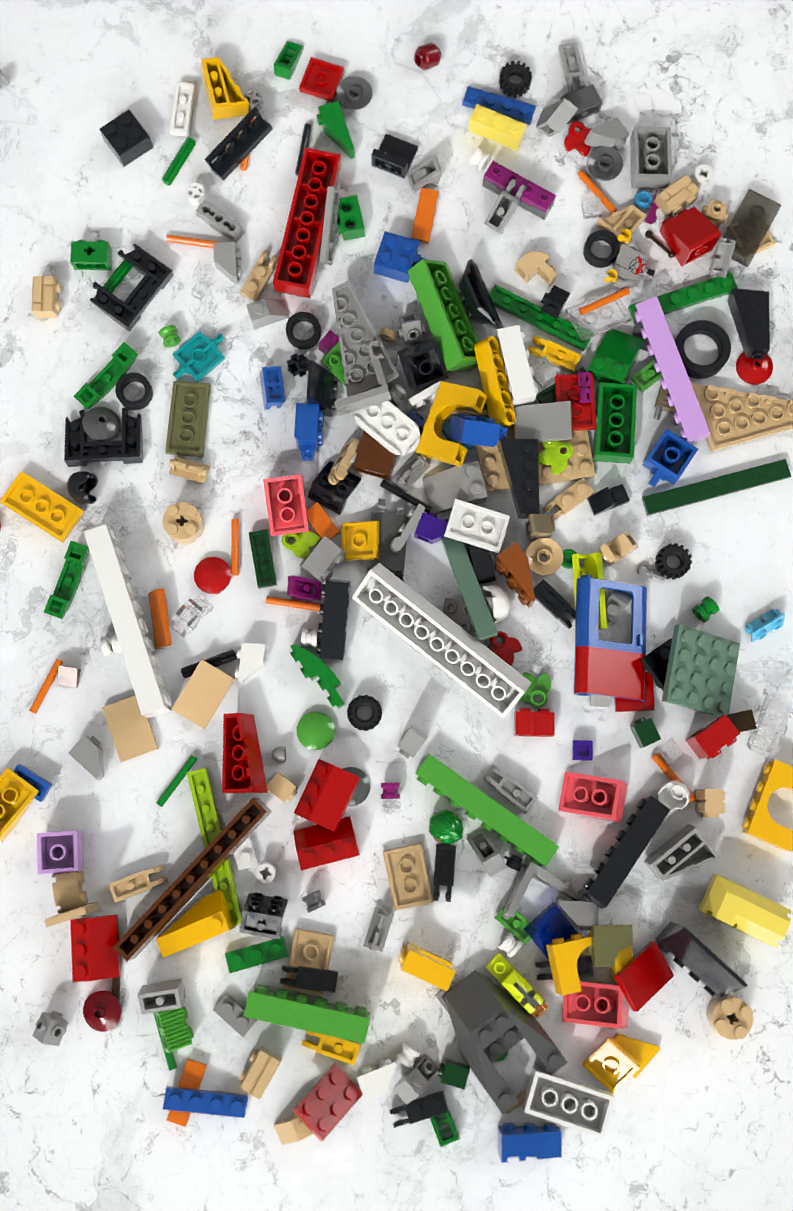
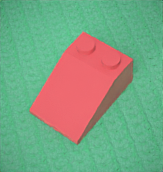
(286, 505)
(593, 796)
(597, 1006)

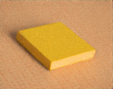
(360, 540)
(611, 1065)

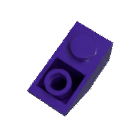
(430, 528)

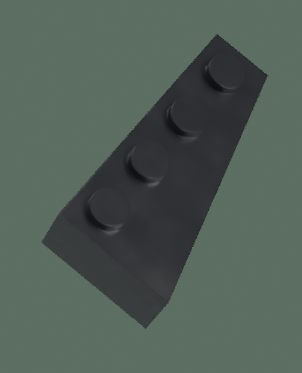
(522, 473)
(334, 619)

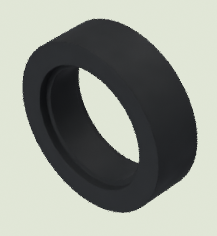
(717, 334)

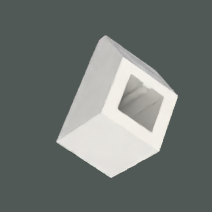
(252, 659)
(376, 1079)

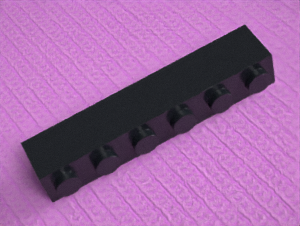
(625, 852)

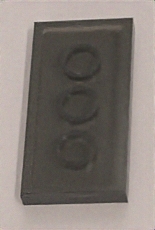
(751, 225)

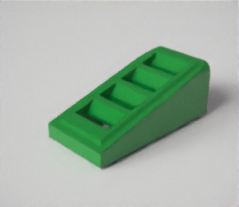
(286, 70)
(443, 1142)

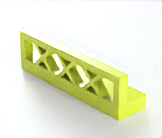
(592, 566)

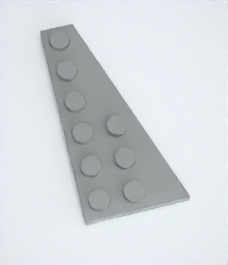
(354, 337)

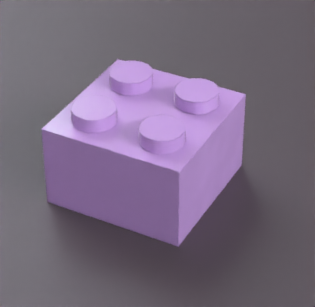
(60, 852)

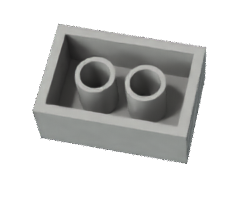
(650, 157)

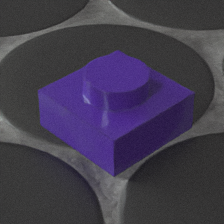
(582, 750)

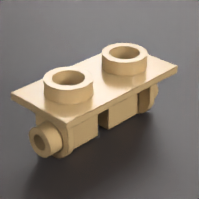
(189, 469)

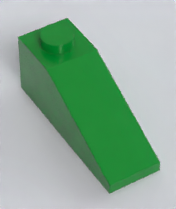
(335, 127)

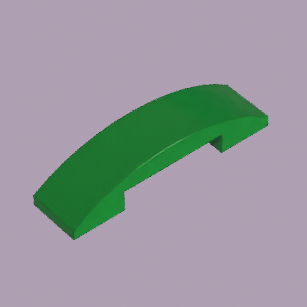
(108, 377)
(68, 581)

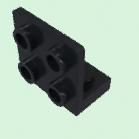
(394, 156)
(333, 496)
(657, 662)
(263, 915)

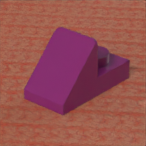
(303, 588)

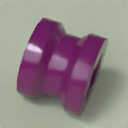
(390, 791)

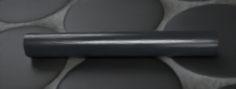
(304, 143)
(403, 495)

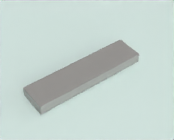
(329, 226)

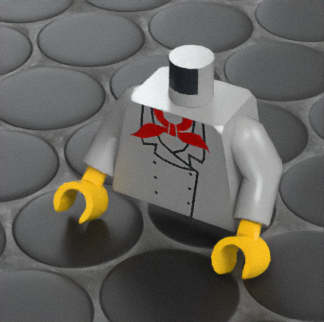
(629, 264)

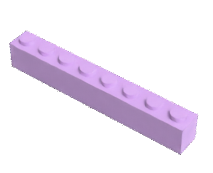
(672, 370)

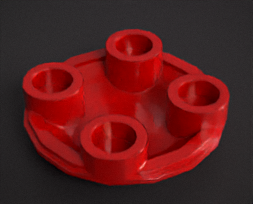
(212, 575)

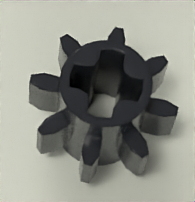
(298, 365)

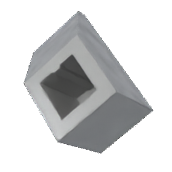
(555, 117)
(226, 260)
(416, 1079)

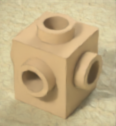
(715, 212)

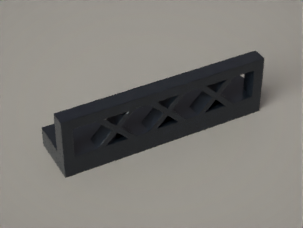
(240, 145)

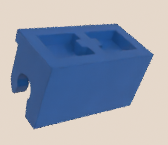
(272, 387)

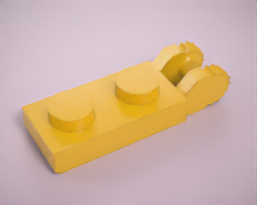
(555, 353)
(334, 1047)

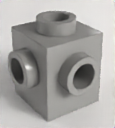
(411, 329)
(50, 1028)

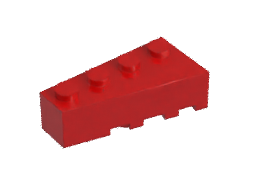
(241, 756)

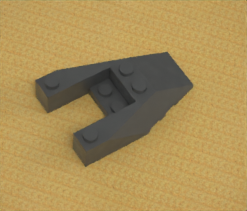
(490, 1024)

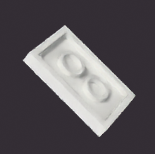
(477, 526)

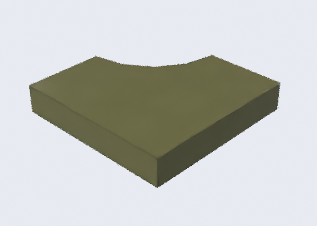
(608, 942)

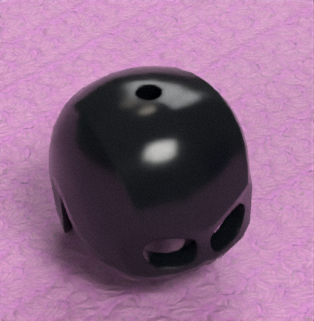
(80, 485)

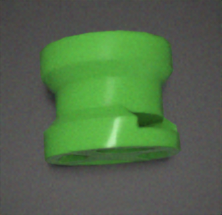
(170, 336)

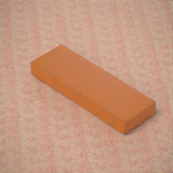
(425, 215)
(159, 618)
(192, 1079)

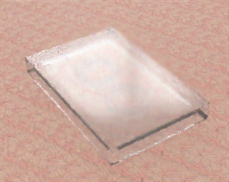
(600, 319)

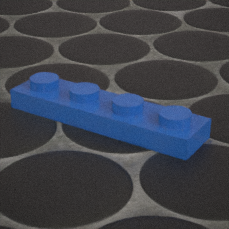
(506, 106)
(205, 1102)

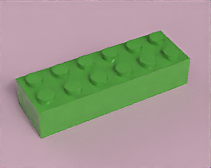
(445, 314)
(307, 1014)

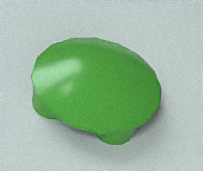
(315, 730)

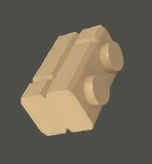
(676, 196)
(45, 297)
(710, 802)
(260, 1072)

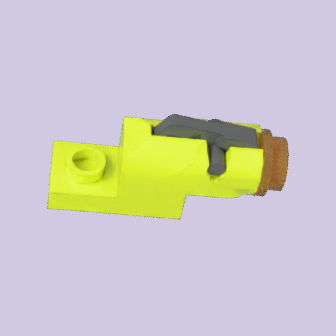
(517, 985)

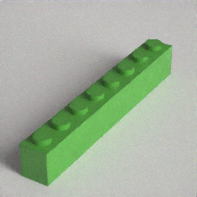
(487, 810)

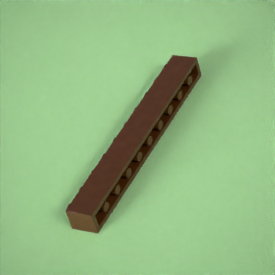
(192, 879)

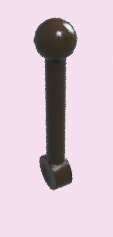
(648, 234)

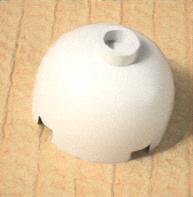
(498, 602)

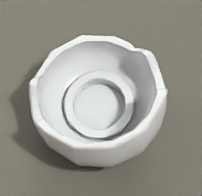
(674, 795)

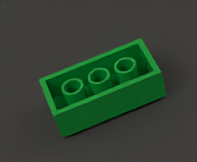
(614, 423)

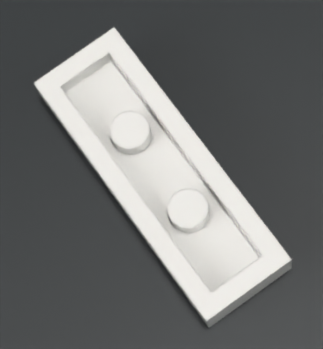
(182, 109)
(245, 854)

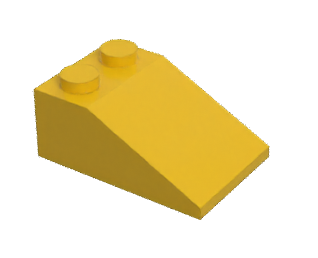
(14, 800)

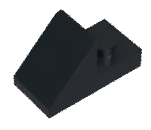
(608, 499)

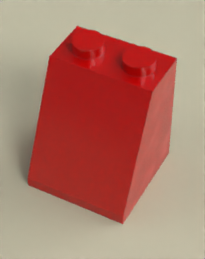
(689, 235)

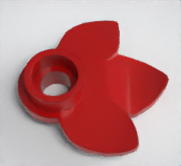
(576, 140)
(506, 649)

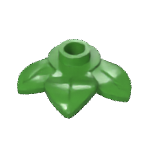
(538, 687)

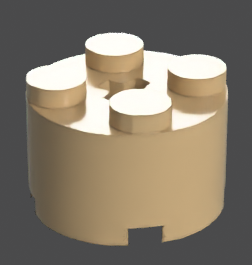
(180, 512)
(68, 890)
(732, 1028)

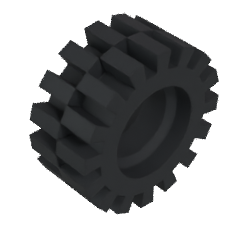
(515, 88)
(684, 557)
(364, 724)

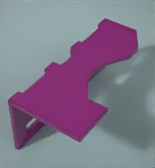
(651, 215)
(583, 391)

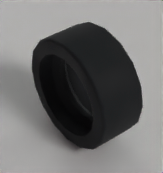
(601, 235)
(305, 317)
(129, 378)

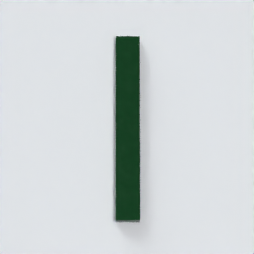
(716, 487)

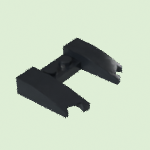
(155, 278)
(80, 452)

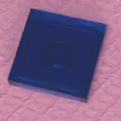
(548, 926)

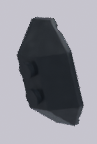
(477, 297)

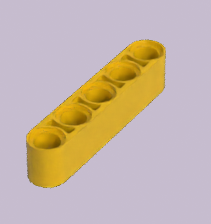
(494, 381)

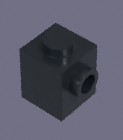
(554, 301)

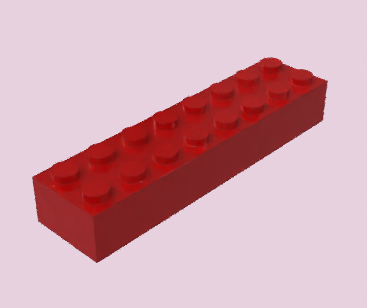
(304, 228)

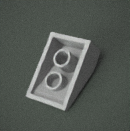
(455, 483)

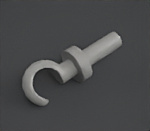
(651, 573)

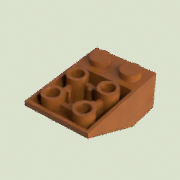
(515, 567)

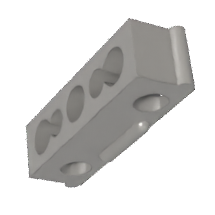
(221, 227)

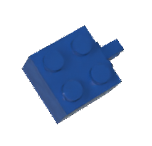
(396, 256)
(307, 429)
(476, 430)
(669, 458)

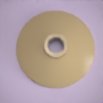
(545, 547)

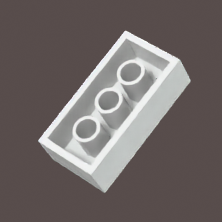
(516, 365)
(568, 1102)

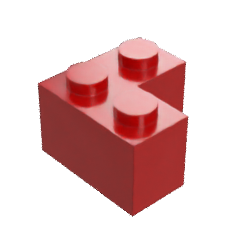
(709, 740)

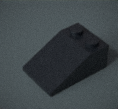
(321, 388)

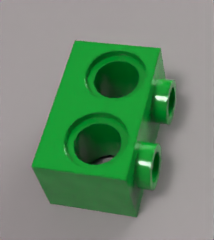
(351, 217)

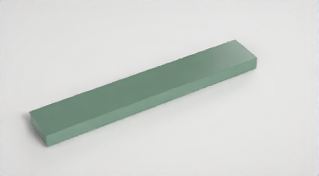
(469, 588)

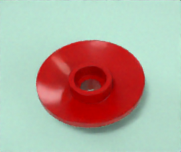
(752, 374)

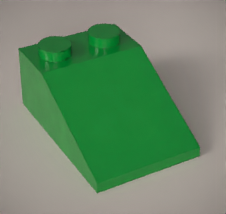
(615, 357)

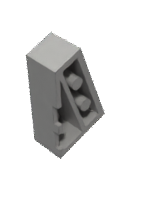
(681, 853)

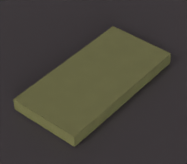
(188, 419)

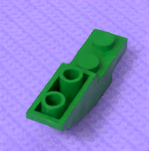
(314, 668)

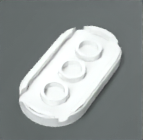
(389, 427)

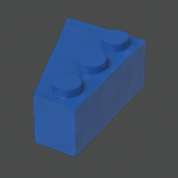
(529, 1141)

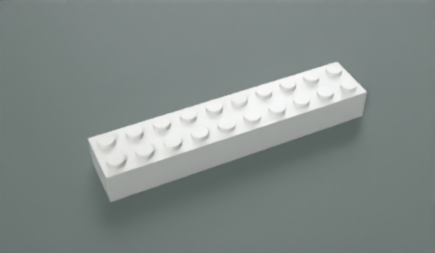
(127, 621)
(441, 640)

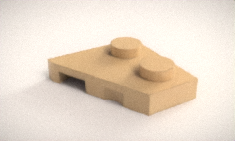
(629, 218)

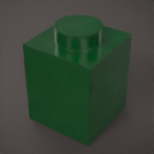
(645, 732)
(454, 1073)

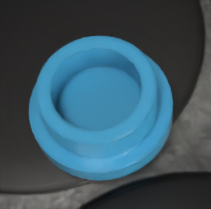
(643, 200)

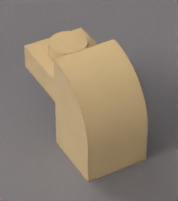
(535, 263)
(618, 548)

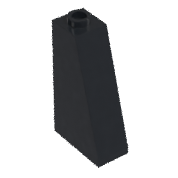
(751, 320)

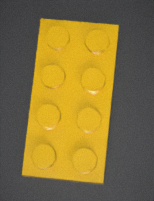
(42, 506)

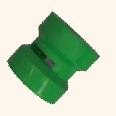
(705, 609)

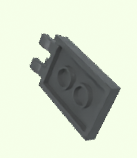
(388, 526)

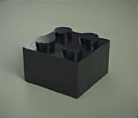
(126, 138)
(423, 364)

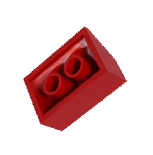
(326, 795)
(322, 846)
(93, 948)

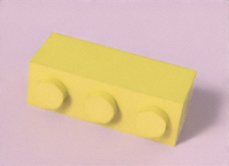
(497, 127)

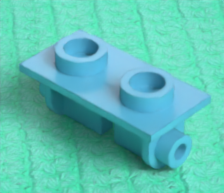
(772, 621)

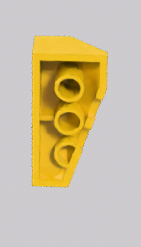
(201, 922)

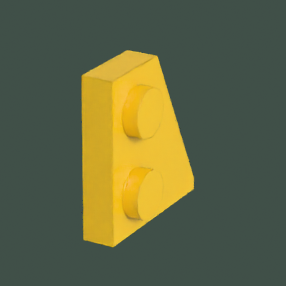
(639, 1050)

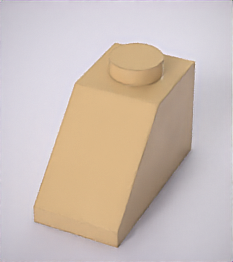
(292, 1130)

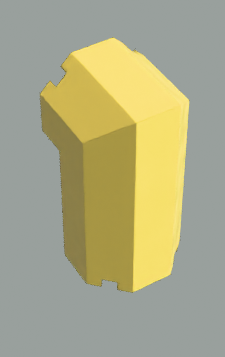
(745, 910)

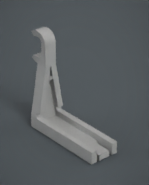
(369, 397)
(537, 873)

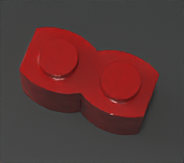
(534, 723)

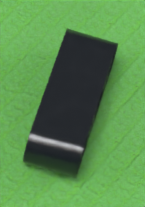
(481, 564)

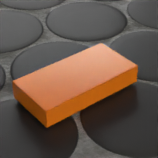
(321, 522)

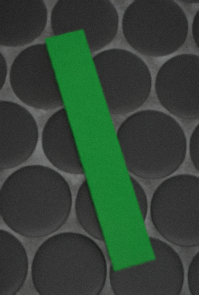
(534, 316)

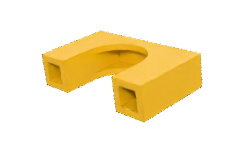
(448, 399)
(759, 823)
(563, 961)
(426, 965)

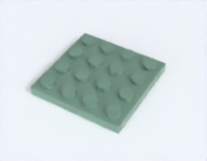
(700, 671)

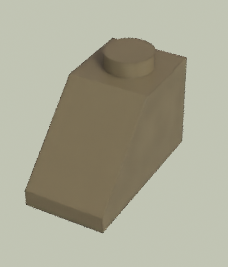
(539, 526)

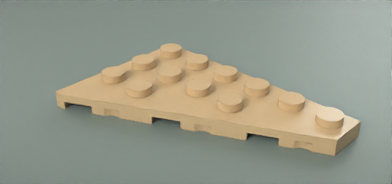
(741, 416)

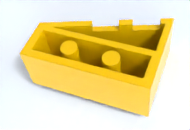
(221, 91)

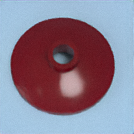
(109, 1007)

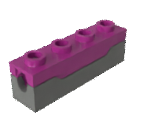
(534, 198)

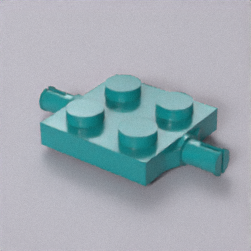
(198, 356)

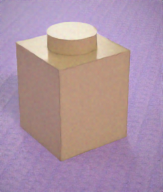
(282, 788)

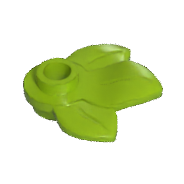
(553, 456)
(302, 543)

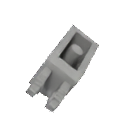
(504, 208)

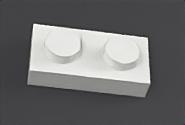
(419, 400)

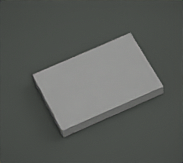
(544, 421)

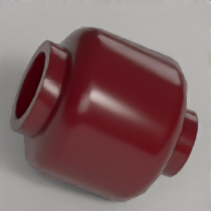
(427, 56)

